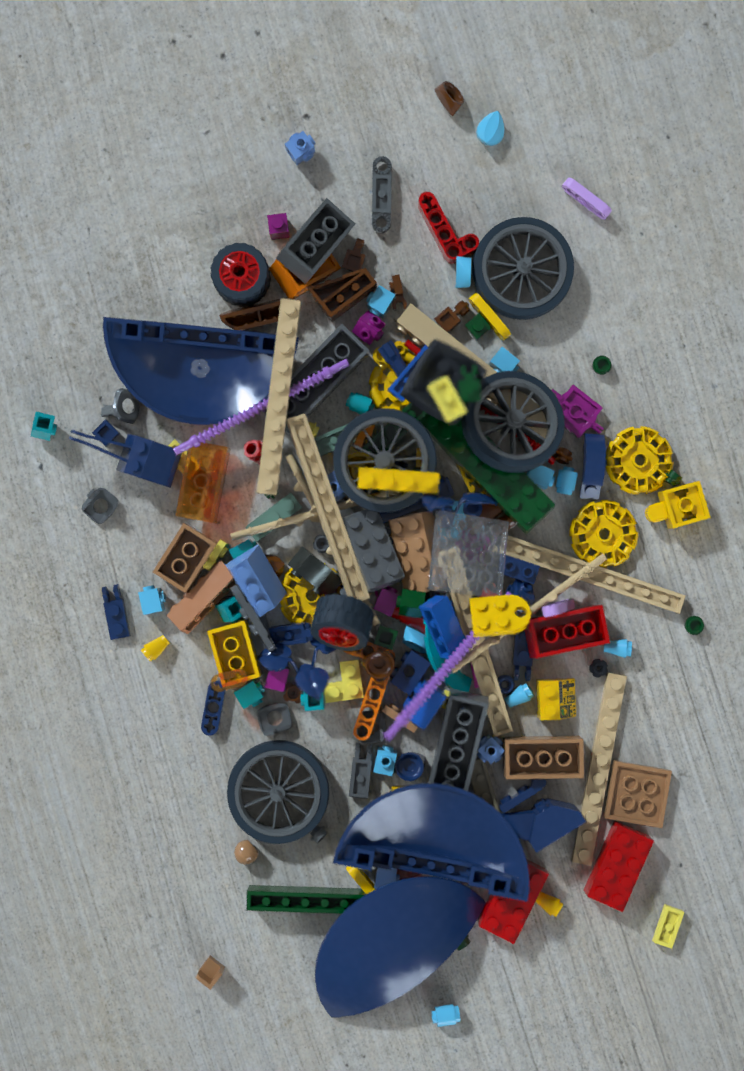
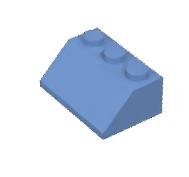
(257, 580)

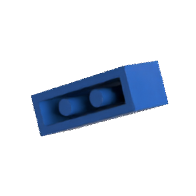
(442, 625)

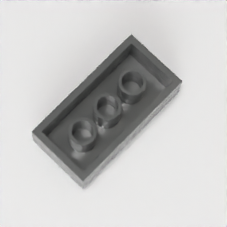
(315, 240)
(373, 550)

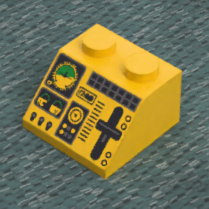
(556, 698)

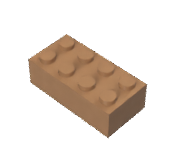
(413, 547)
(543, 757)

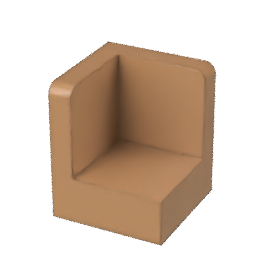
(210, 972)

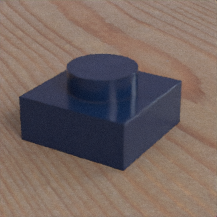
(105, 431)

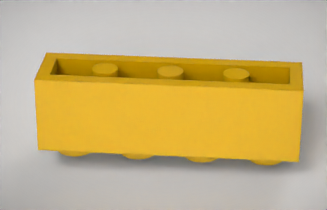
(398, 480)

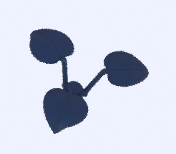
(443, 503)
(308, 678)

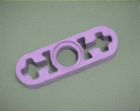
(586, 198)
(558, 607)

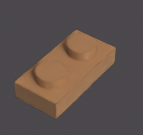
(393, 711)

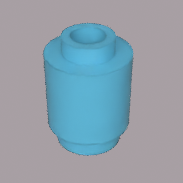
(566, 480)
(445, 1015)

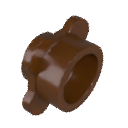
(563, 455)
(289, 696)

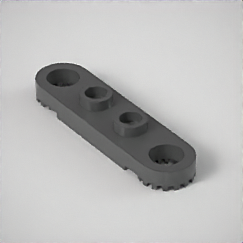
(381, 194)
(248, 612)

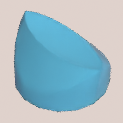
(491, 129)
(463, 272)
(414, 640)

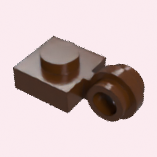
(448, 319)

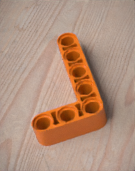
(367, 701)

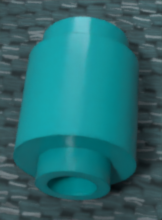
(359, 403)

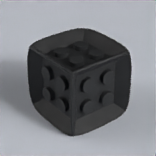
(435, 363)

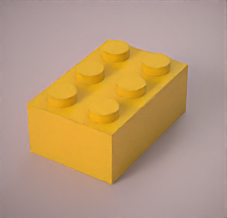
(234, 650)

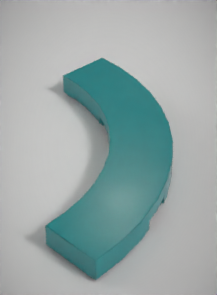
(454, 680)

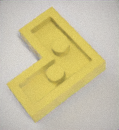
(349, 687)

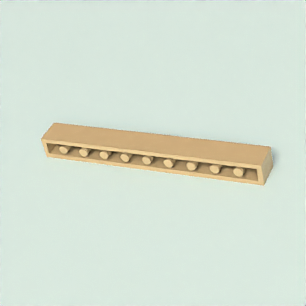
(425, 330)

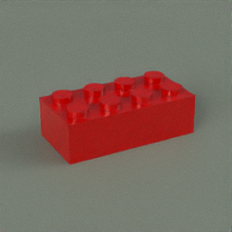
(567, 631)
(618, 866)
(506, 915)

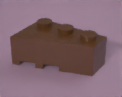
(343, 293)

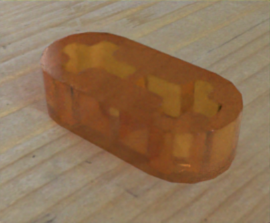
(230, 684)

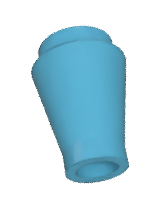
(619, 647)
(520, 695)

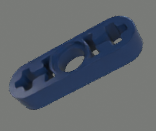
(216, 722)

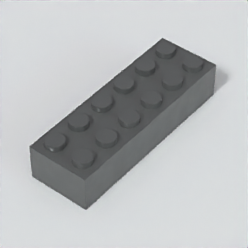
(334, 349)
(459, 739)

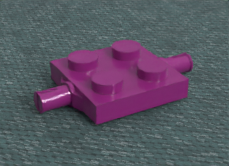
(579, 411)

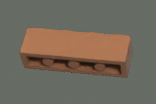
(202, 598)

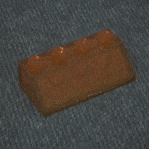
(203, 482)

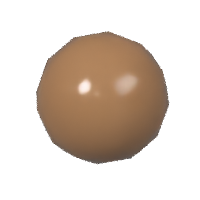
(245, 852)

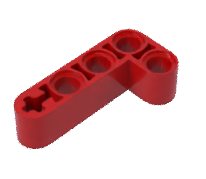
(444, 227)

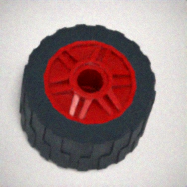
(233, 261)
(342, 622)

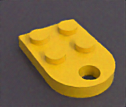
(497, 615)

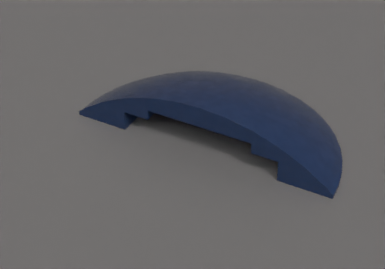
(157, 359)
(438, 834)
(392, 942)

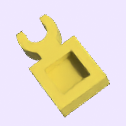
(219, 551)

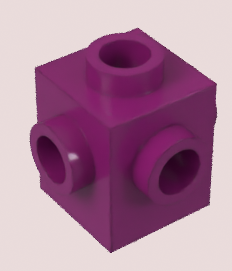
(369, 328)

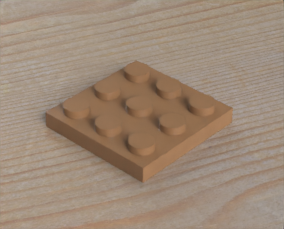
(637, 794)

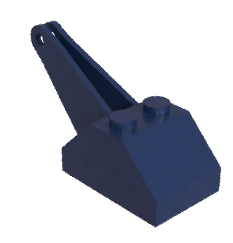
(141, 458)
(545, 822)

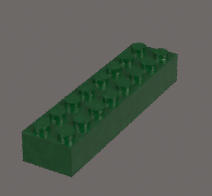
(511, 491)

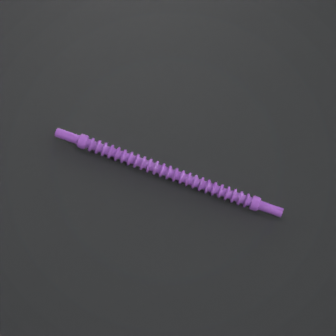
(327, 372)
(402, 719)

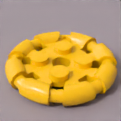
(378, 377)
(628, 464)
(606, 521)
(300, 599)

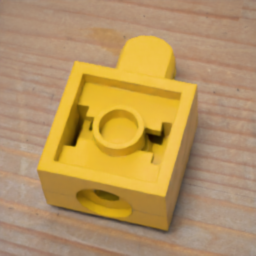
(674, 507)

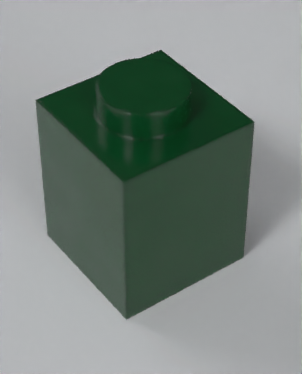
(410, 602)
(385, 637)

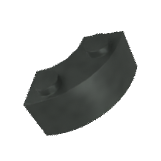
(315, 572)

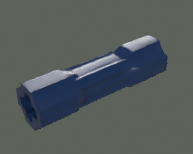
(392, 357)

